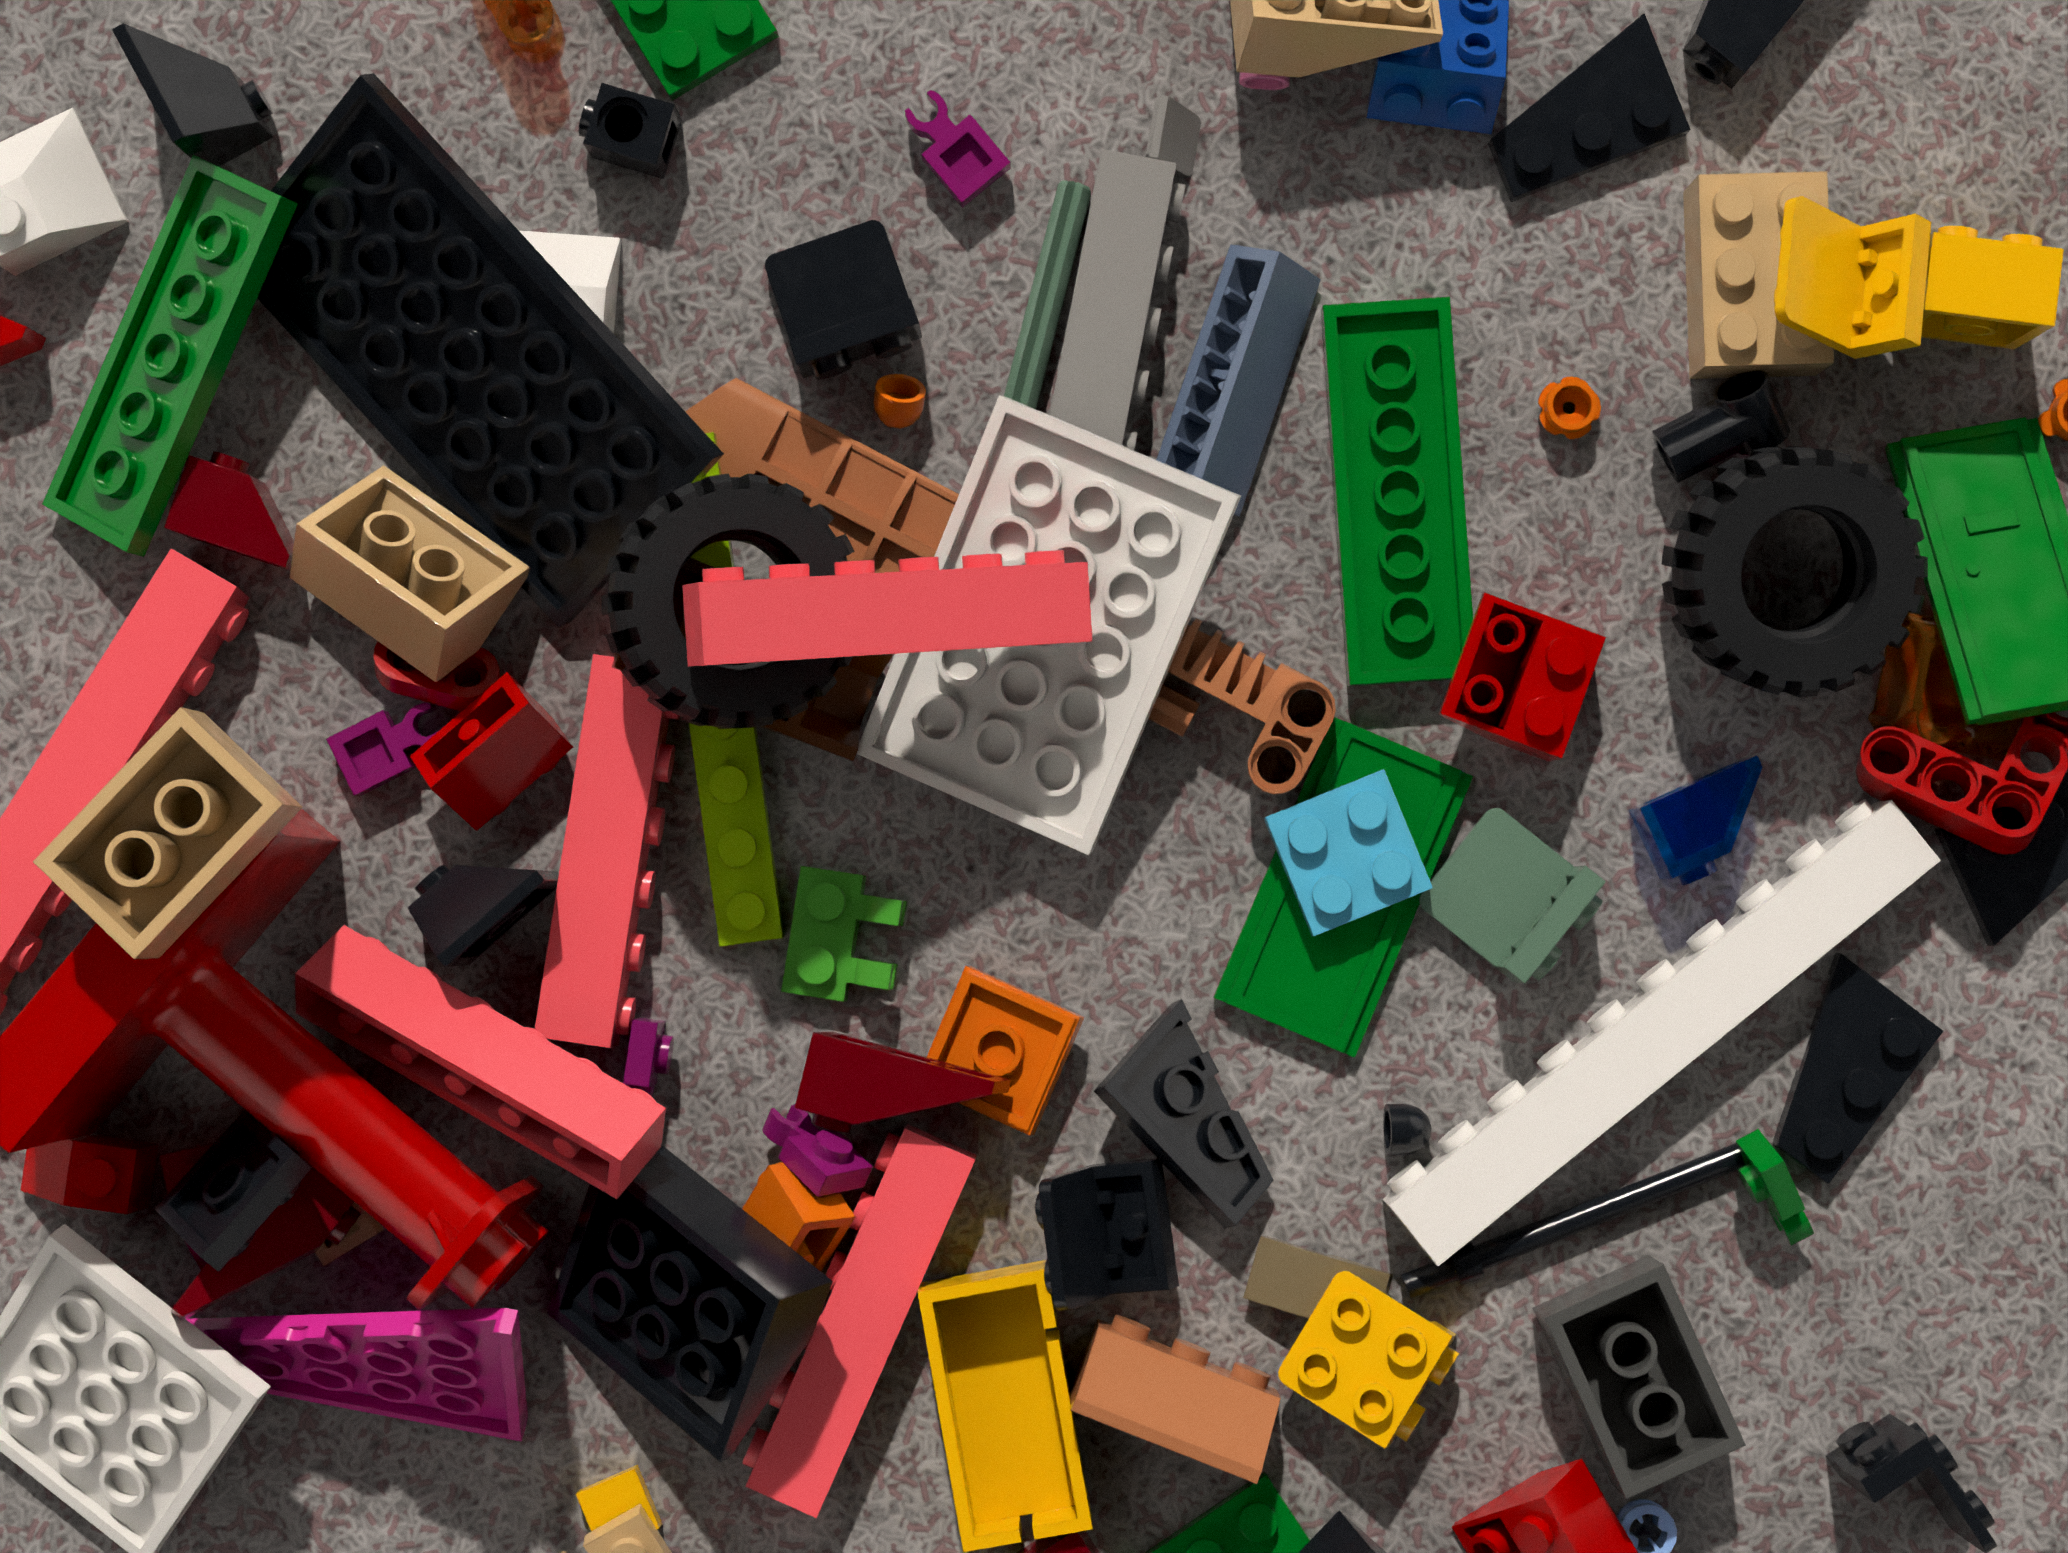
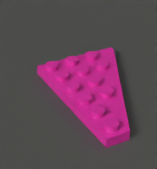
(408, 1365)

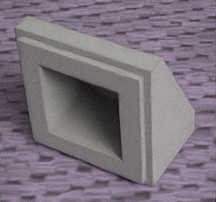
(1174, 135)

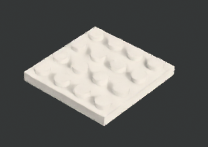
(114, 1394)

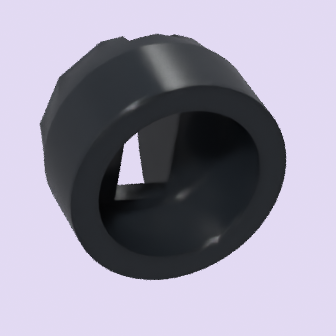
(1405, 1129)

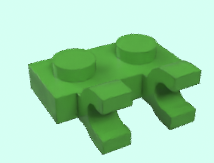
(826, 931)

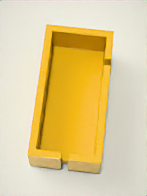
(1004, 1405)

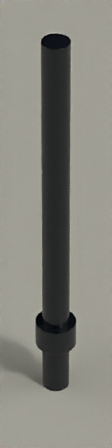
(1471, 1260)

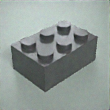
(1639, 1376)

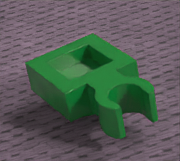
(1769, 1180)

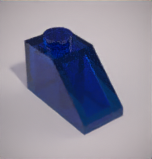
(1697, 821)

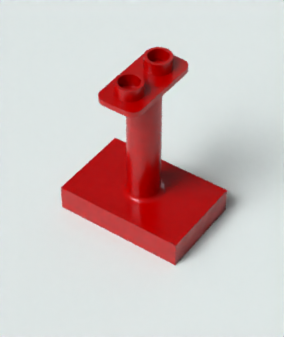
(113, 1015)

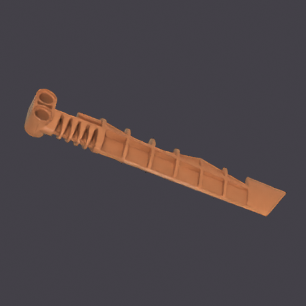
(903, 515)

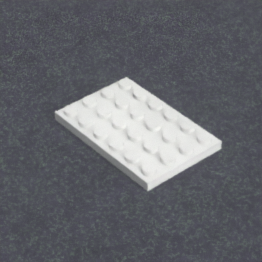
(1055, 725)

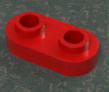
(479, 668)

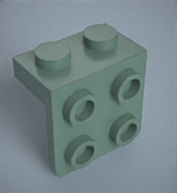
(1511, 896)

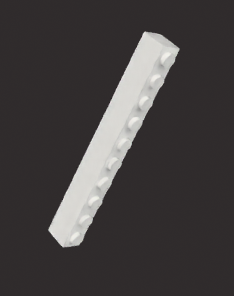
(1659, 1029)

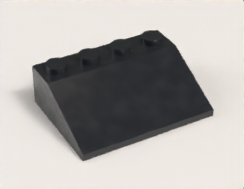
(688, 1299)

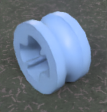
(1661, 1518)

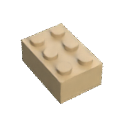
(1733, 275)
(167, 834)

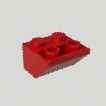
(1521, 678)
(1546, 1514)

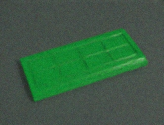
(1993, 562)
(1335, 979)

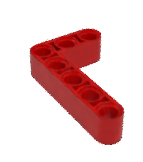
(1983, 787)

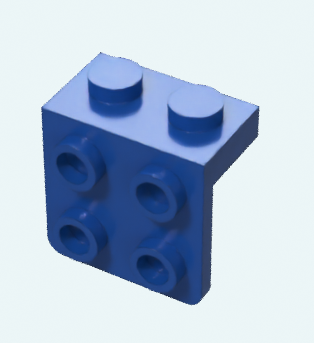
(1448, 81)

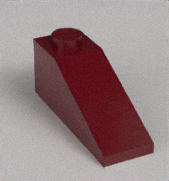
(868, 1082)
(285, 1237)

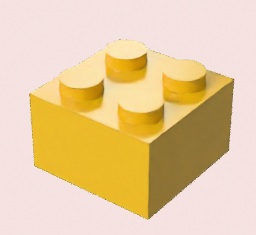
(1990, 288)

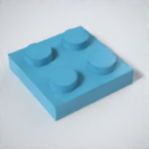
(1348, 853)

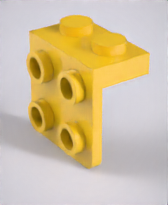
(1850, 281)
(1368, 1359)

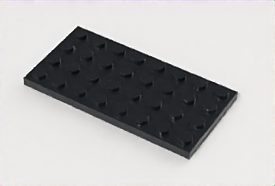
(472, 350)

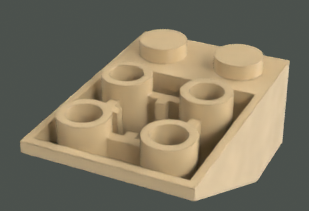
(1323, 35)

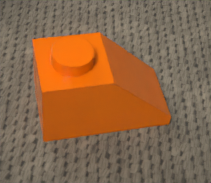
(797, 1216)

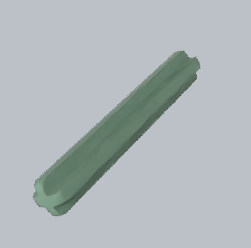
(1048, 293)

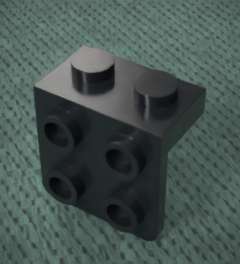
(842, 300)
(1106, 1232)
(1890, 1453)

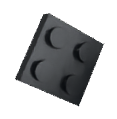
(233, 1190)

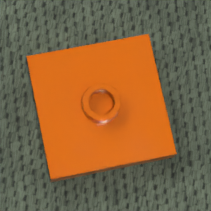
(1009, 1036)

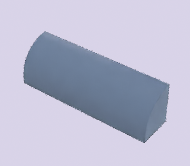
(1239, 368)

